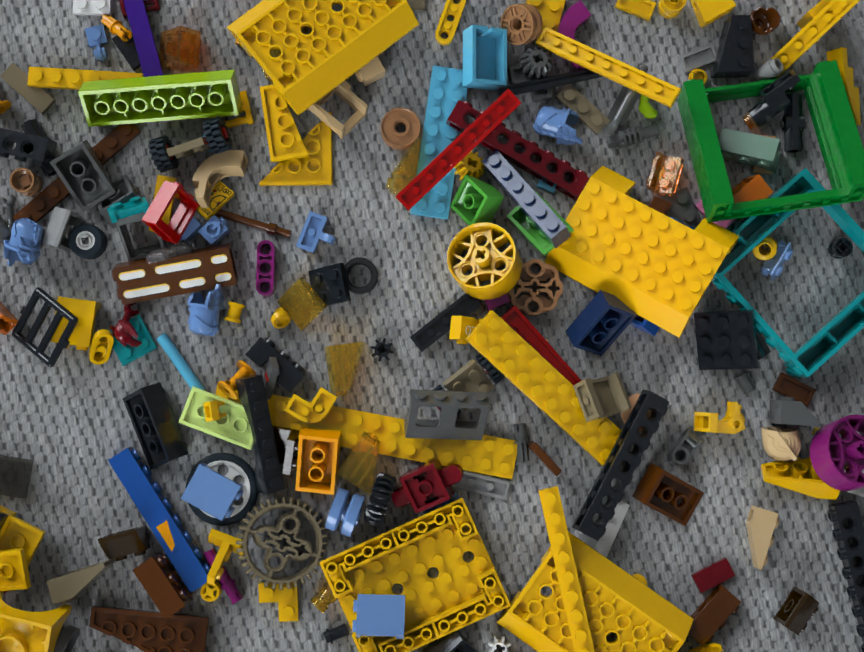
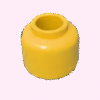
(766, 255)

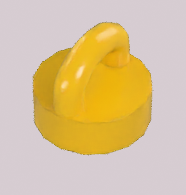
(280, 318)

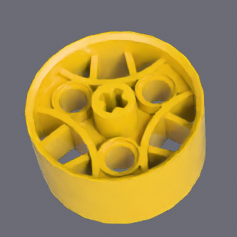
(484, 261)

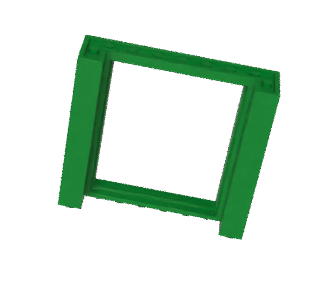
(833, 127)

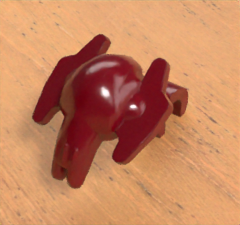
(124, 330)

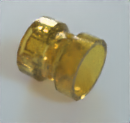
(323, 599)

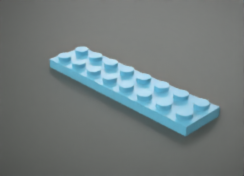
(443, 95)

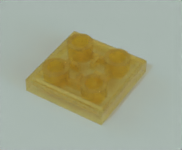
(302, 303)

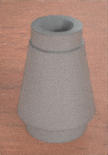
(770, 69)

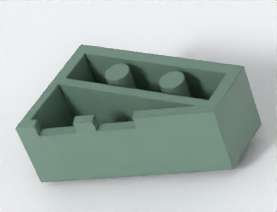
(750, 149)

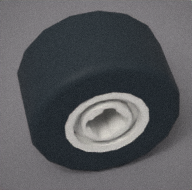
(94, 244)

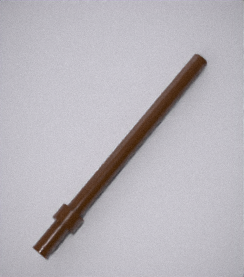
(271, 228)

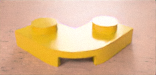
(313, 411)

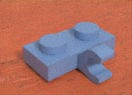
(313, 233)

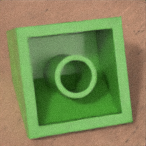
(476, 201)

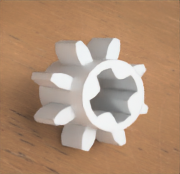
(499, 641)

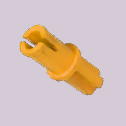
(116, 27)

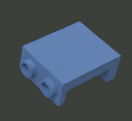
(212, 492)
(379, 615)

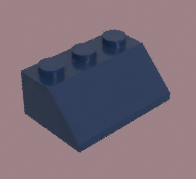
(600, 323)

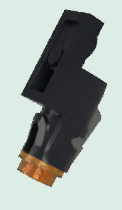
(774, 101)

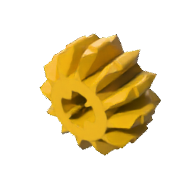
(470, 165)

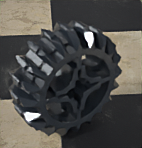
(379, 499)

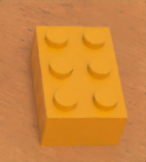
(318, 461)

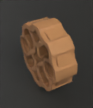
(544, 305)

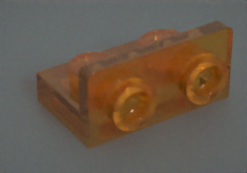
(664, 174)

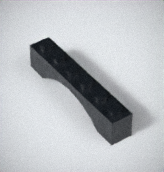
(267, 463)

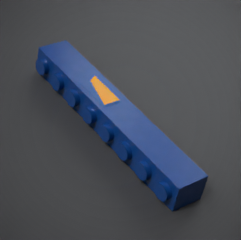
(160, 517)

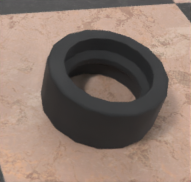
(374, 275)

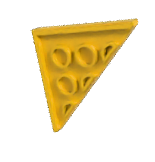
(310, 170)

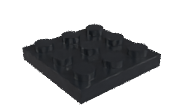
(726, 340)

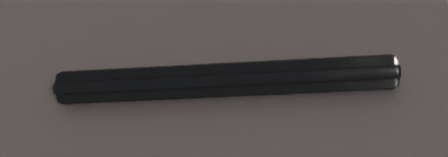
(548, 82)

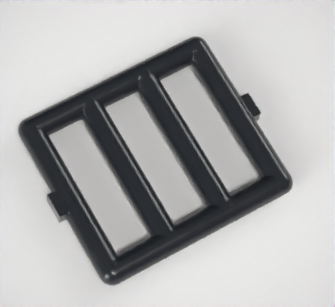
(61, 312)

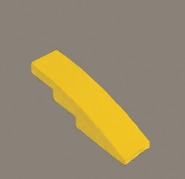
(846, 72)

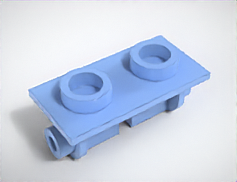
(775, 267)

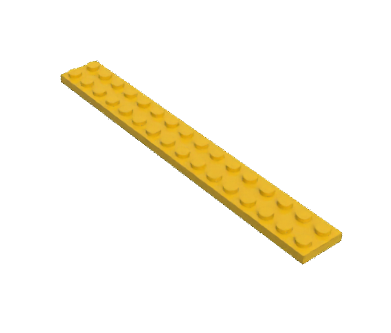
(486, 456)

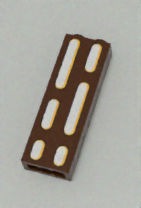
(176, 276)

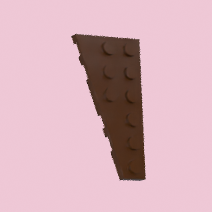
(150, 630)

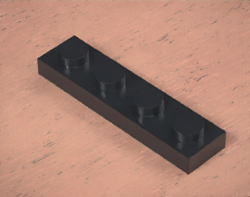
(441, 323)

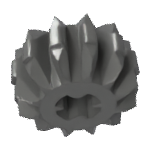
(535, 63)

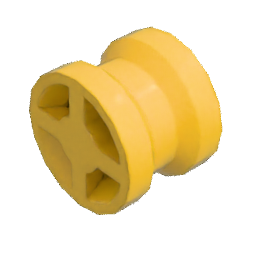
(208, 593)

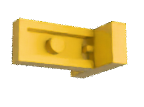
(227, 545)

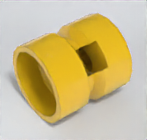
(670, 8)

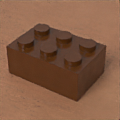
(163, 584)

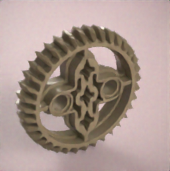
(280, 526)

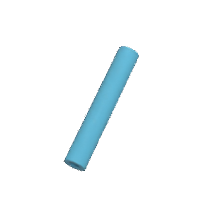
(179, 362)

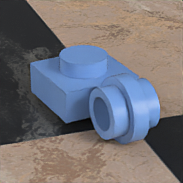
(96, 38)

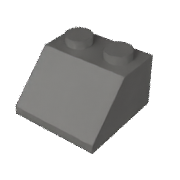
(59, 228)

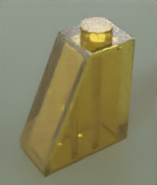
(343, 365)
(361, 462)

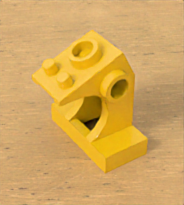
(710, 423)

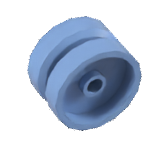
(345, 512)

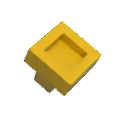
(212, 412)

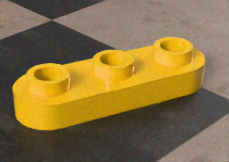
(446, 26)

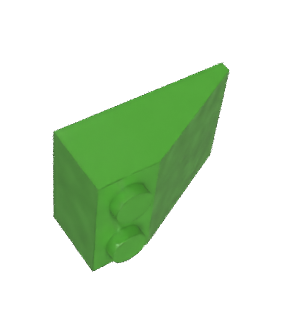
(530, 231)

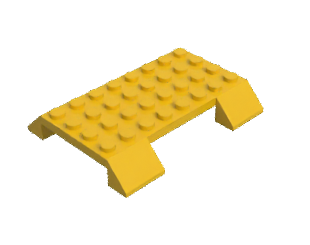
(639, 252)

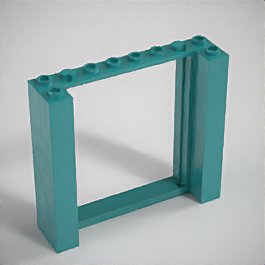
(840, 327)

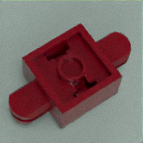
(427, 485)

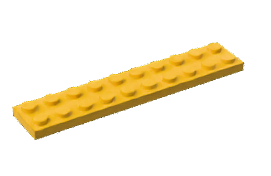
(542, 384)

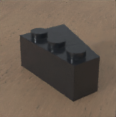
(735, 49)

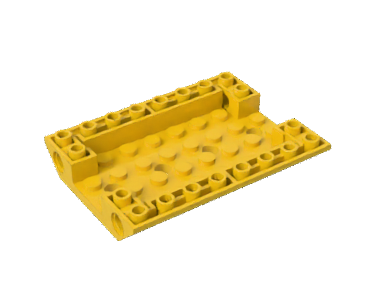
(330, 53)
(403, 555)
(612, 604)

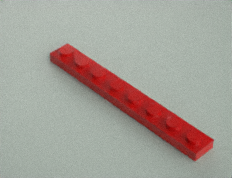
(458, 149)

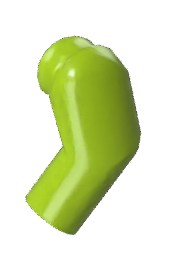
(646, 109)

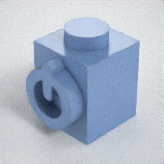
(215, 230)

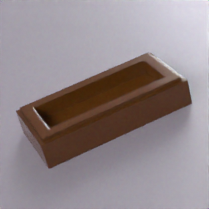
(793, 388)

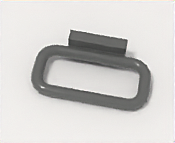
(622, 107)

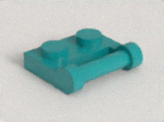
(122, 210)

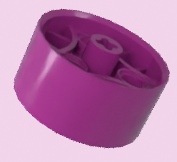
(833, 454)

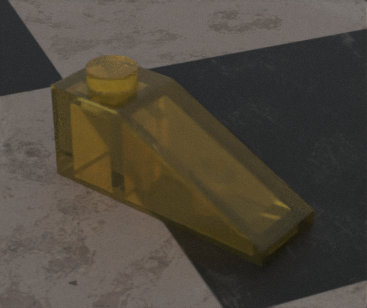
(405, 170)

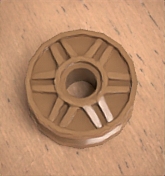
(531, 23)
(398, 117)

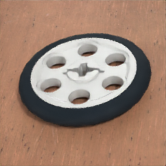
(236, 466)

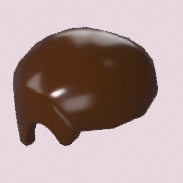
(769, 19)

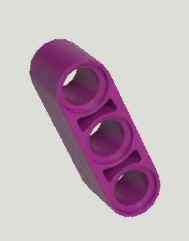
(263, 259)

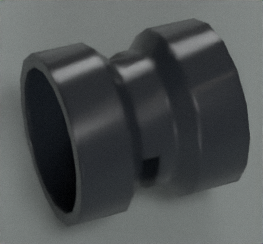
(835, 248)

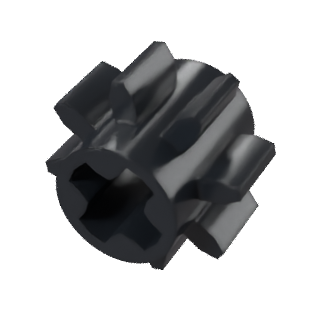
(378, 353)

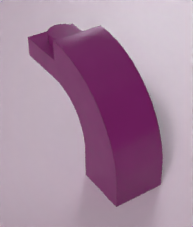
(573, 19)

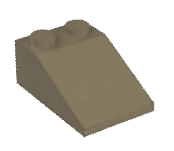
(68, 586)

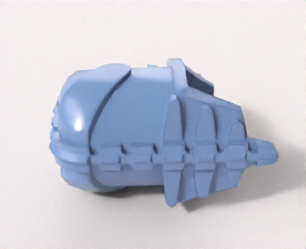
(557, 124)
(24, 242)
(205, 315)

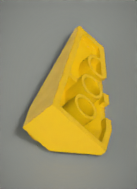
(798, 477)

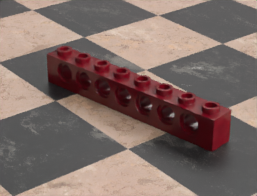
(523, 160)

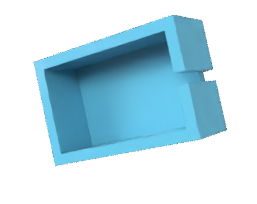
(484, 57)

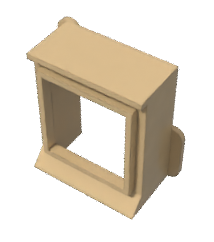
(351, 99)

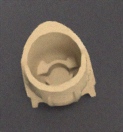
(781, 443)

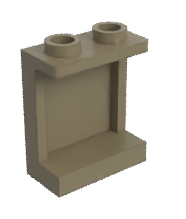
(602, 397)

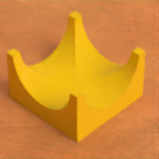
(30, 630)

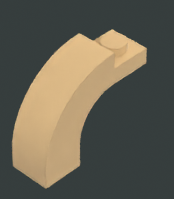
(216, 168)

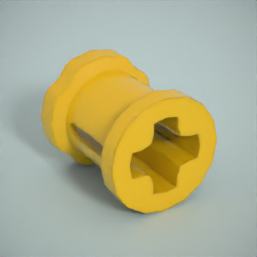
(234, 312)

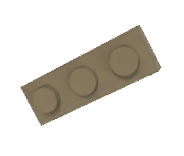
(587, 112)

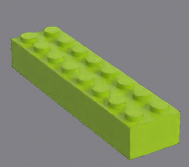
(160, 98)

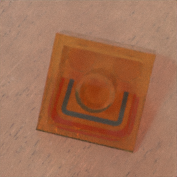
(180, 49)

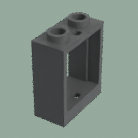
(139, 253)

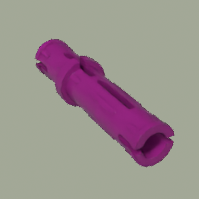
(226, 581)

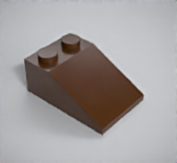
(667, 494)

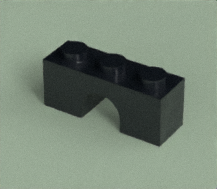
(289, 375)

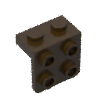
(287, 445)

